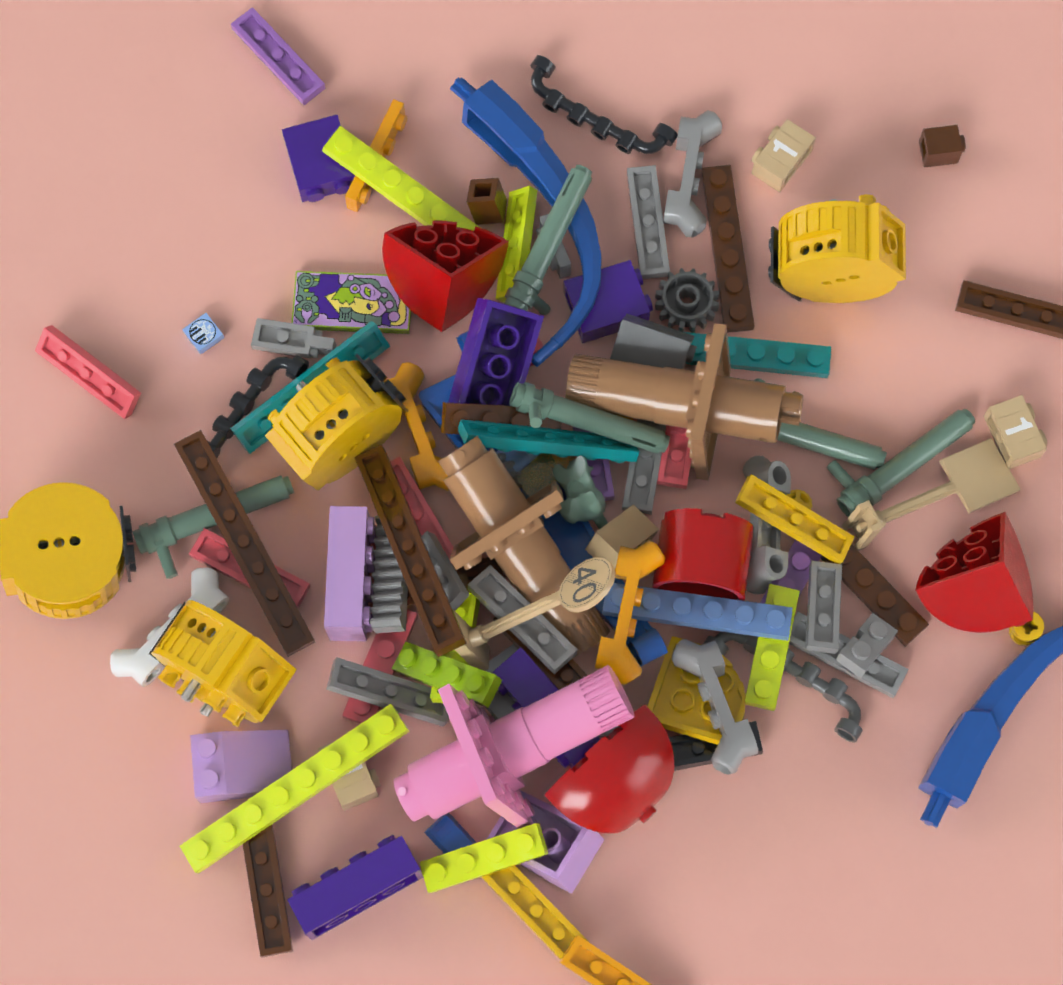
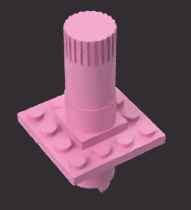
(498, 752)

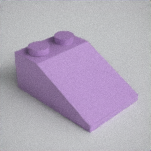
(238, 763)
(568, 845)

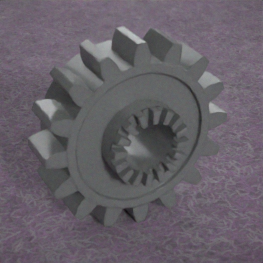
(684, 314)

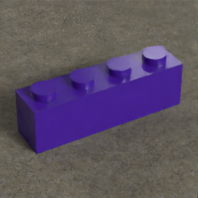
(528, 684)

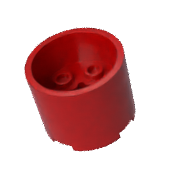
(704, 553)

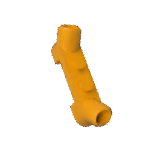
(425, 465)
(630, 566)

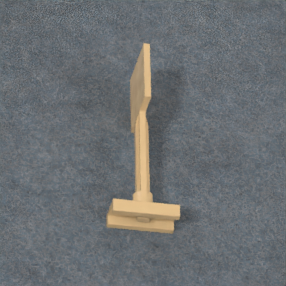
(974, 475)

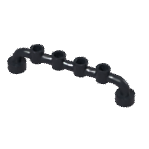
(601, 125)
(245, 402)

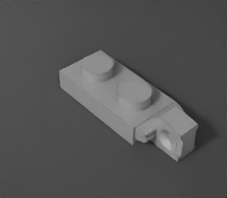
(290, 339)

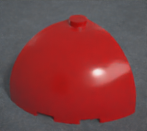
(442, 268)
(979, 580)
(618, 777)

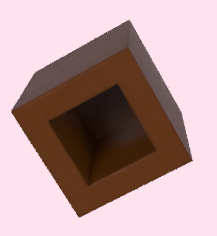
(941, 145)
(486, 201)

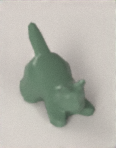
(583, 499)

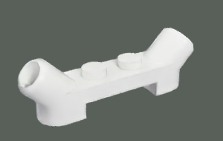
(138, 662)

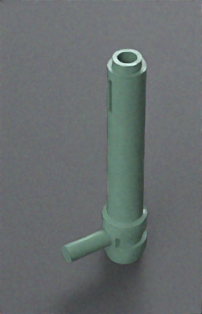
(529, 280)
(544, 404)
(832, 444)
(901, 465)
(167, 531)

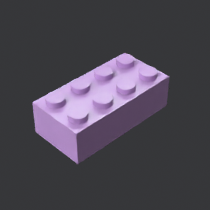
(348, 571)

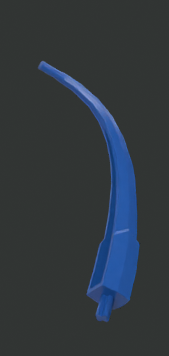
(521, 144)
(979, 729)

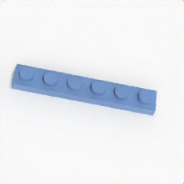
(705, 612)

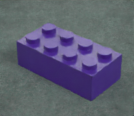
(495, 353)
(355, 887)

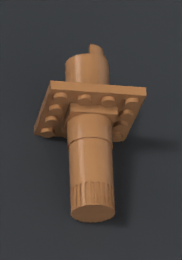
(699, 400)
(515, 535)

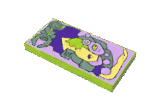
(348, 302)

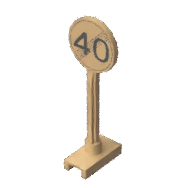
(578, 592)

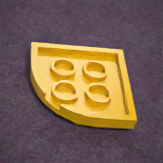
(679, 703)

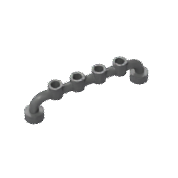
(807, 676)

